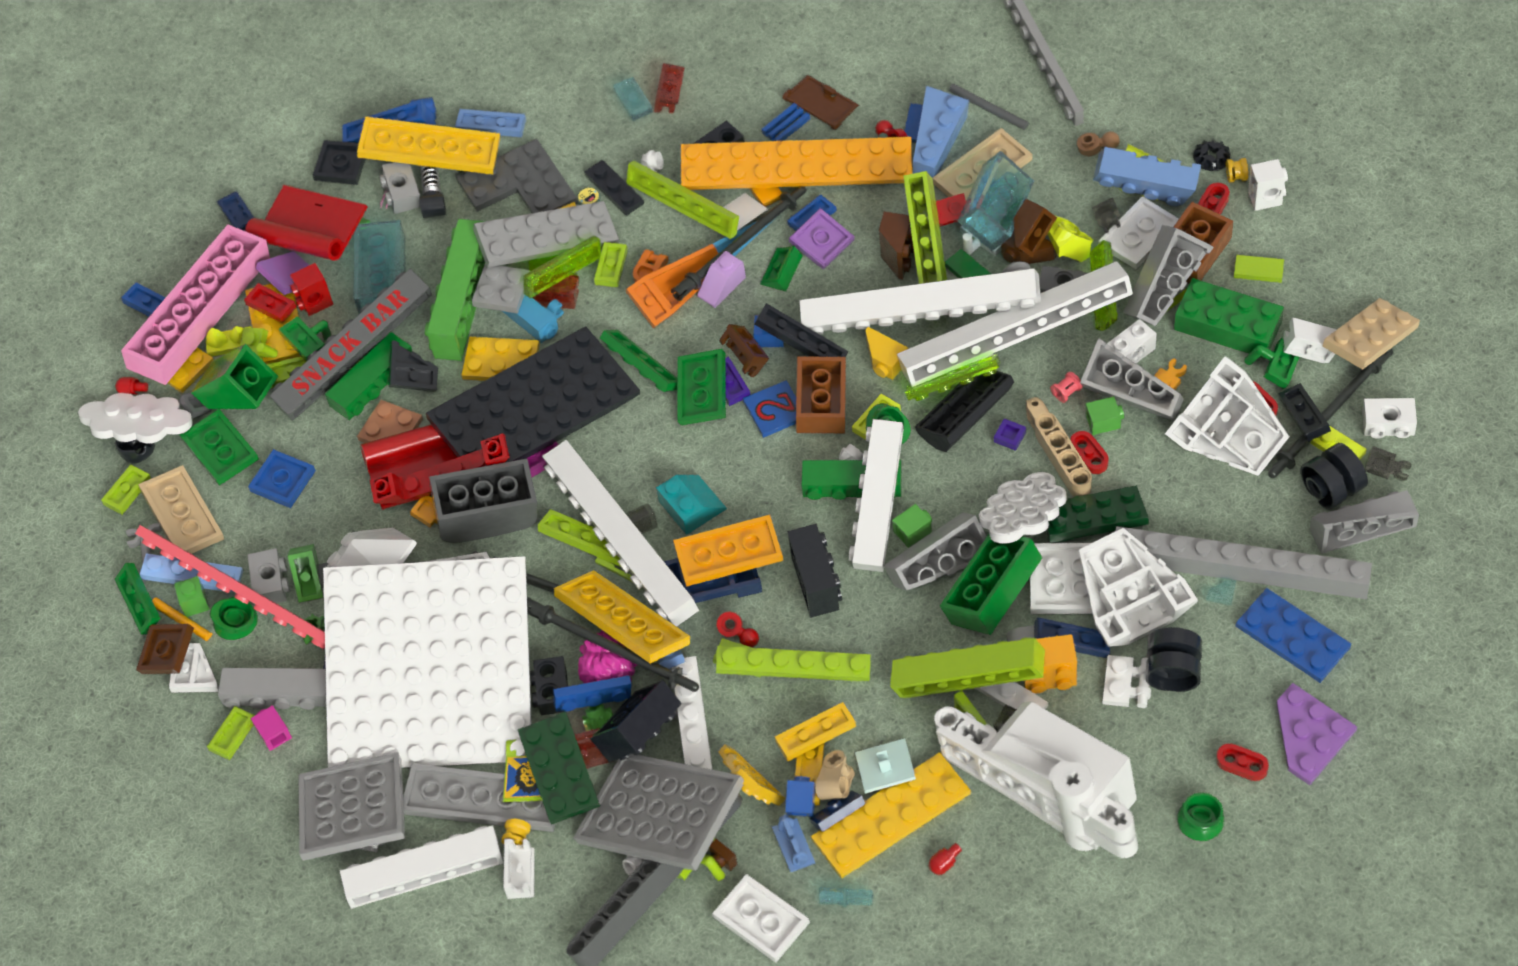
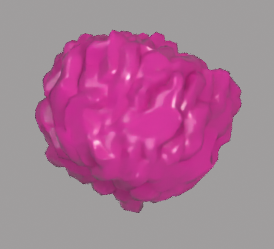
(602, 664)

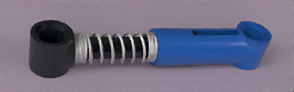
(432, 200)

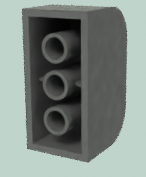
(484, 501)

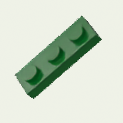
(137, 598)

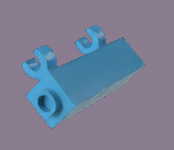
(536, 319)

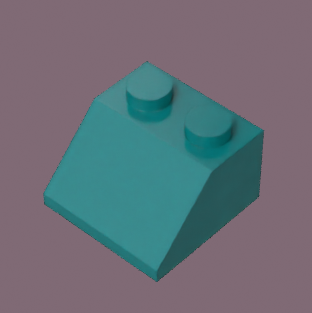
(689, 501)

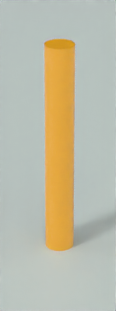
(181, 619)

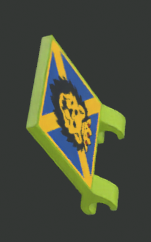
(519, 779)

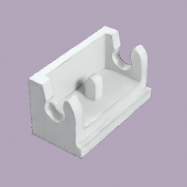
(1307, 340)
(518, 869)

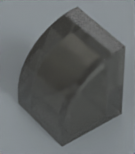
(643, 518)

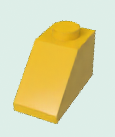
(884, 353)

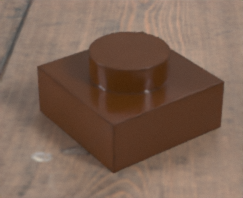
(723, 855)

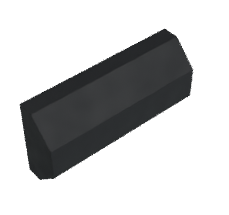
(962, 409)

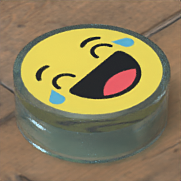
(588, 195)

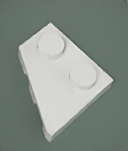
(195, 673)

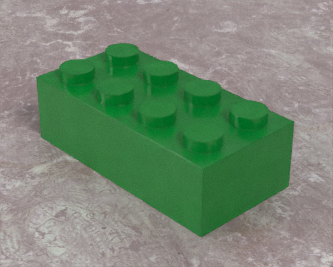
(1227, 317)
(990, 584)

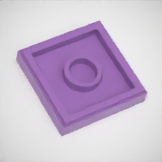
(821, 239)
(278, 270)

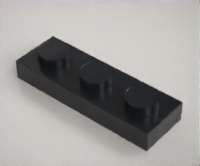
(614, 187)
(1304, 412)

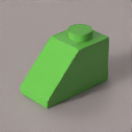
(305, 572)

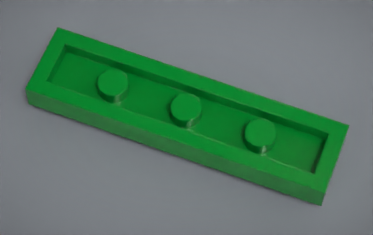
(635, 356)

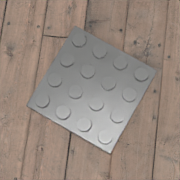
(351, 806)

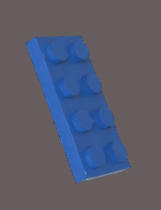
(1293, 635)

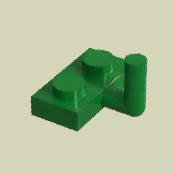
(303, 338)
(1280, 364)

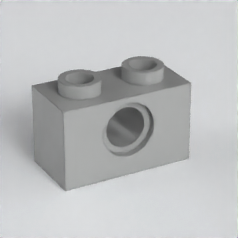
(400, 186)
(268, 564)

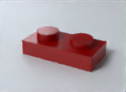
(270, 303)

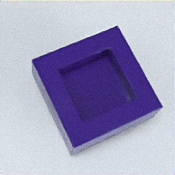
(1009, 434)

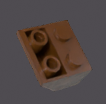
(896, 242)

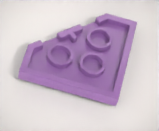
(1310, 733)

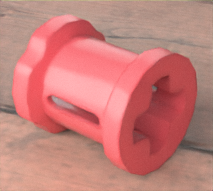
(1059, 391)

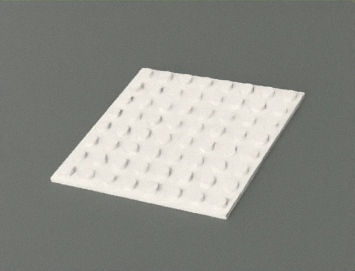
(427, 661)

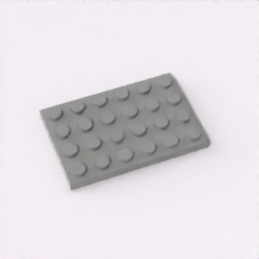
(660, 810)

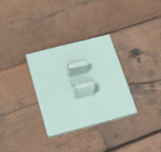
(885, 765)

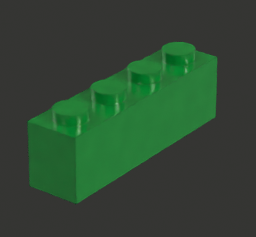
(364, 380)
(837, 479)

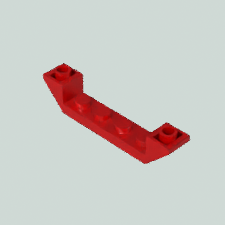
(414, 486)

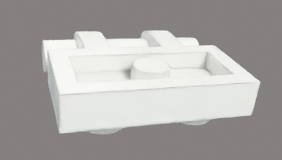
(1118, 682)

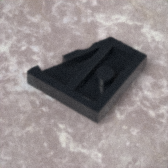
(410, 371)

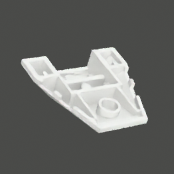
(1230, 421)
(372, 548)
(1131, 589)

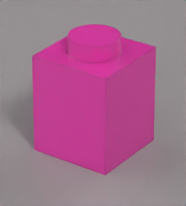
(271, 728)

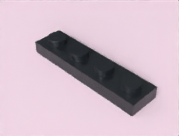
(797, 334)

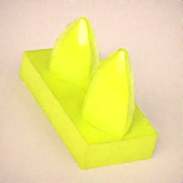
(223, 342)

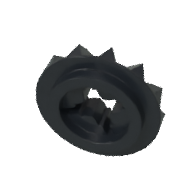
(1207, 161)

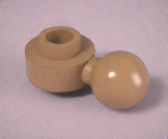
(1094, 144)

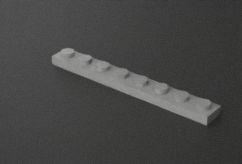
(1046, 61)

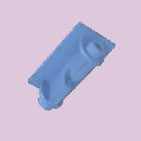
(793, 843)

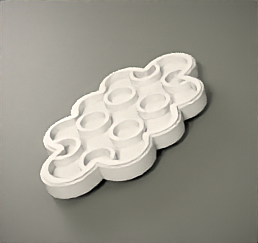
(135, 417)
(1022, 507)

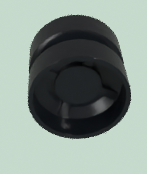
(1334, 475)
(1174, 659)

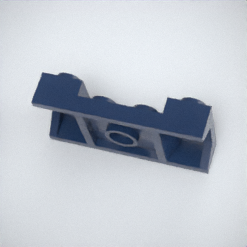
(742, 583)

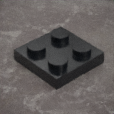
(338, 163)

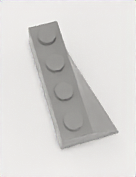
(1165, 273)
(1117, 376)
(1364, 521)
(938, 554)

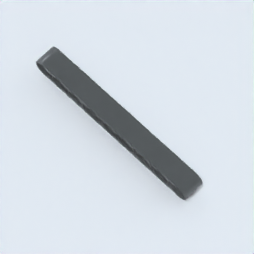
(625, 908)

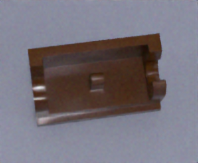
(745, 349)

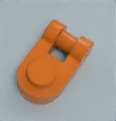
(644, 267)

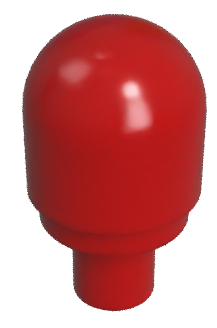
(129, 385)
(944, 859)

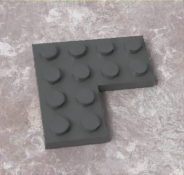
(521, 171)

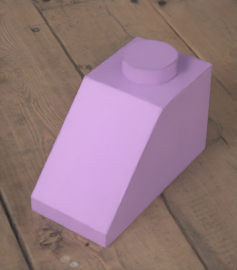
(721, 279)

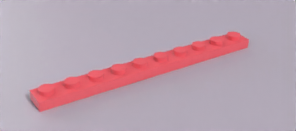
(228, 583)

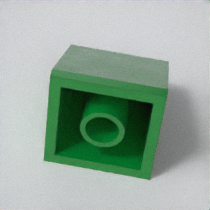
(235, 381)

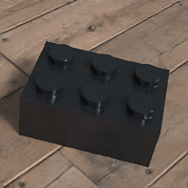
(815, 570)
(636, 722)

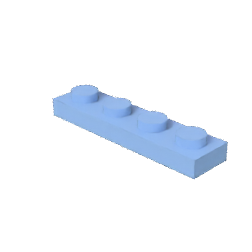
(164, 570)

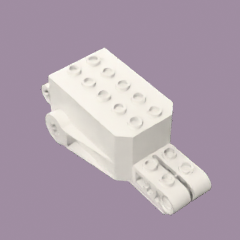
(1050, 771)

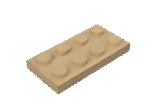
(962, 174)
(1371, 333)
(181, 510)

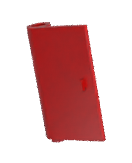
(309, 223)
(405, 454)

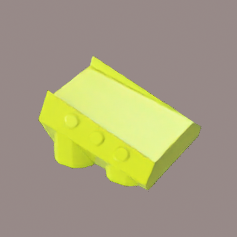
(1069, 240)

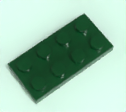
(1098, 514)
(558, 768)

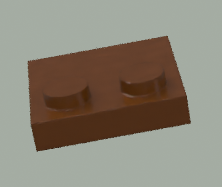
(165, 649)

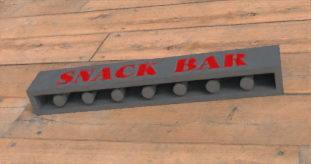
(350, 344)

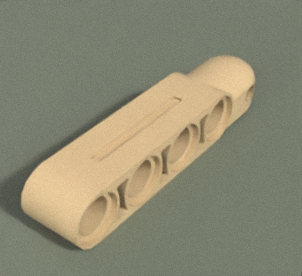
(1039, 418)

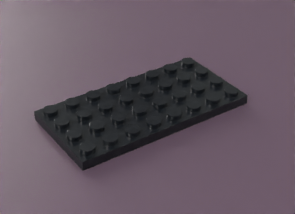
(537, 399)

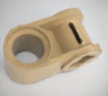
(834, 777)

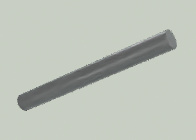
(988, 106)

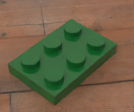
(701, 387)
(219, 447)

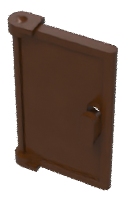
(817, 100)

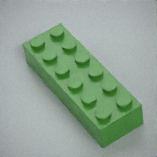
(453, 308)

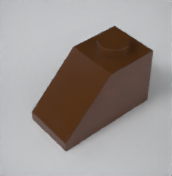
(1031, 226)
(1012, 254)

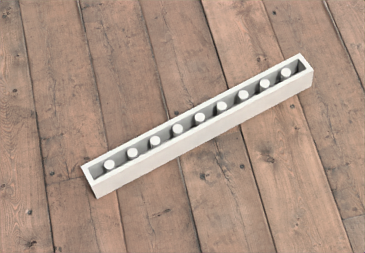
(922, 301)
(1014, 325)
(620, 534)

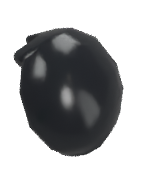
(128, 450)

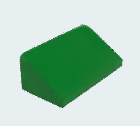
(782, 268)

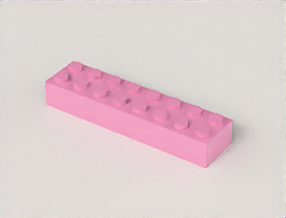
(195, 305)

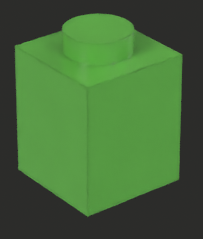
(1104, 415)
(912, 525)
(191, 596)

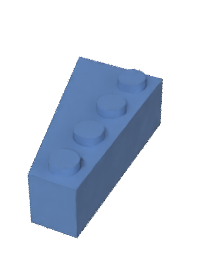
(938, 129)
(1146, 176)

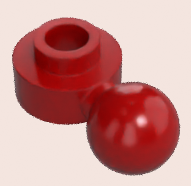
(885, 126)
(746, 636)

